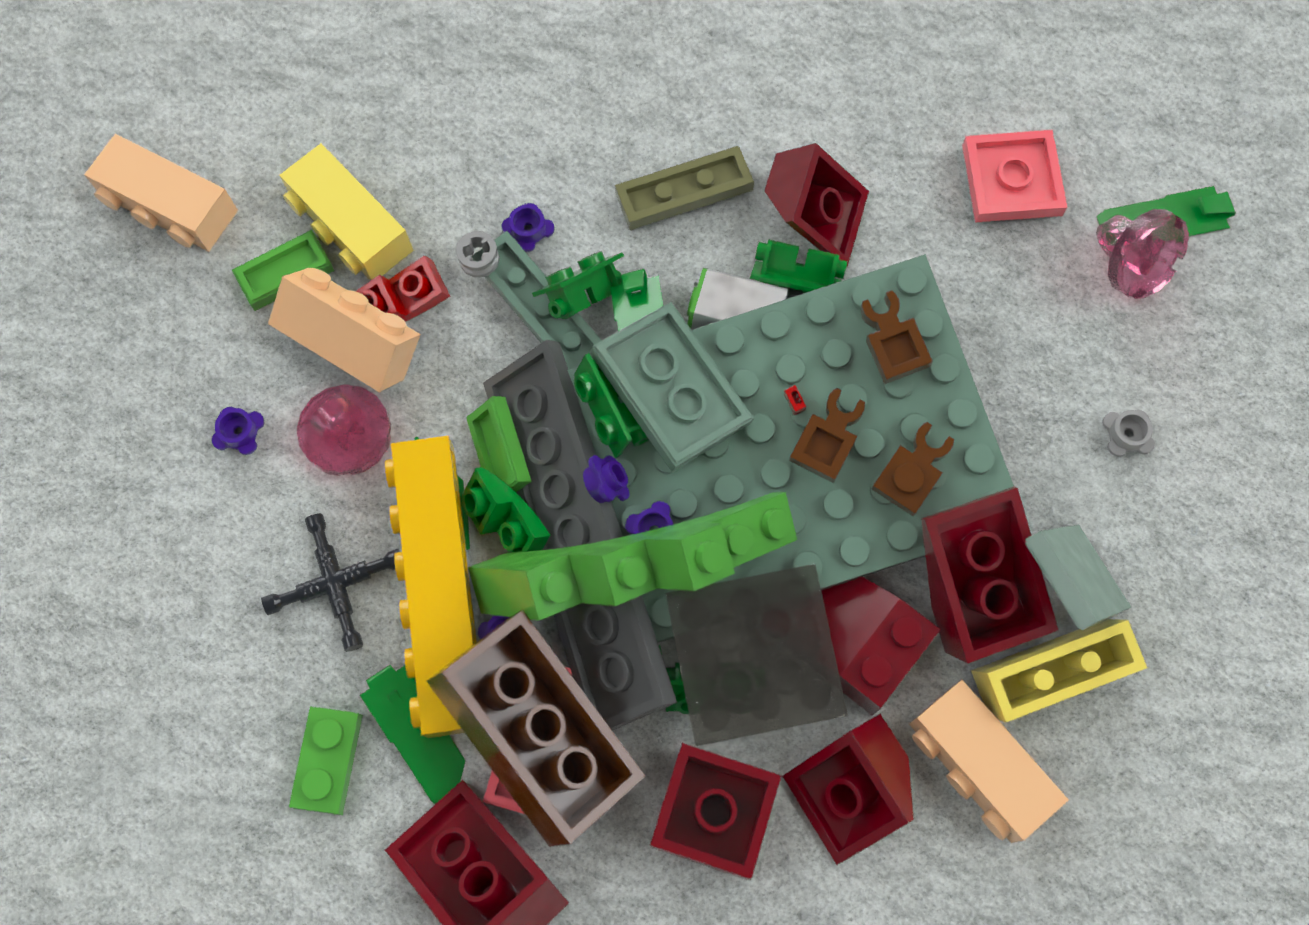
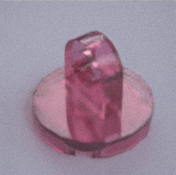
(1143, 250)
(344, 430)

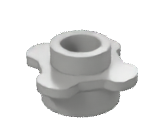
(1135, 421)

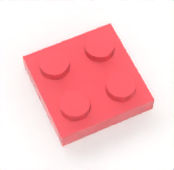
(1014, 176)

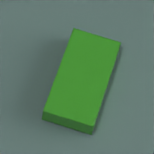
(263, 274)
(498, 442)

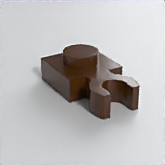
(896, 344)
(826, 442)
(910, 475)

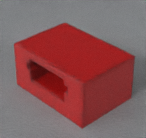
(794, 400)

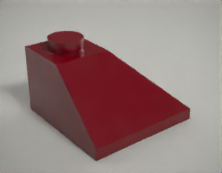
(817, 198)
(855, 789)

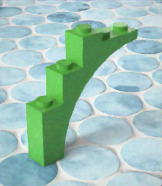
(626, 567)

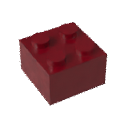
(715, 811)

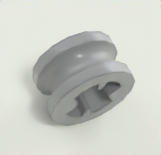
(465, 250)

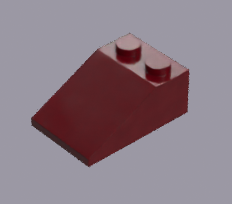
(984, 578)
(873, 639)
(473, 867)

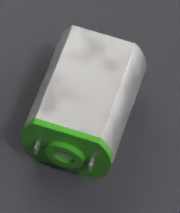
(727, 295)

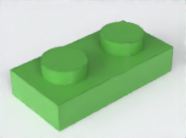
(326, 761)

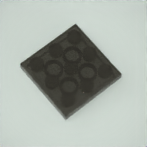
(756, 655)

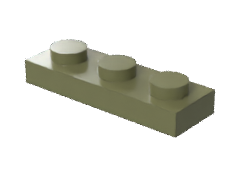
(684, 187)

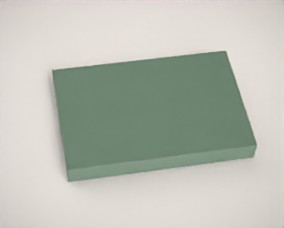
(671, 386)
(1077, 575)

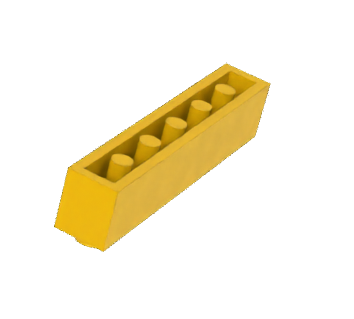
(433, 569)

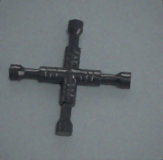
(331, 582)

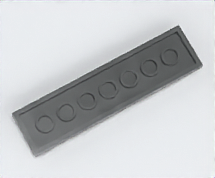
(606, 646)

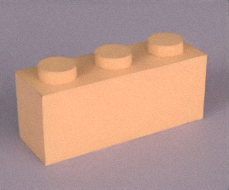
(161, 193)
(344, 328)
(987, 764)

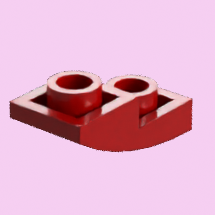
(409, 291)

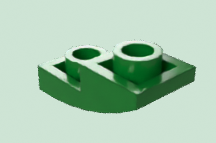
(501, 510)

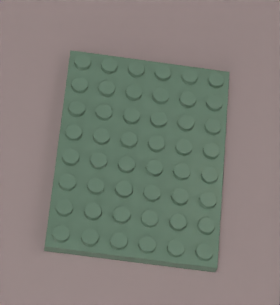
(819, 347)

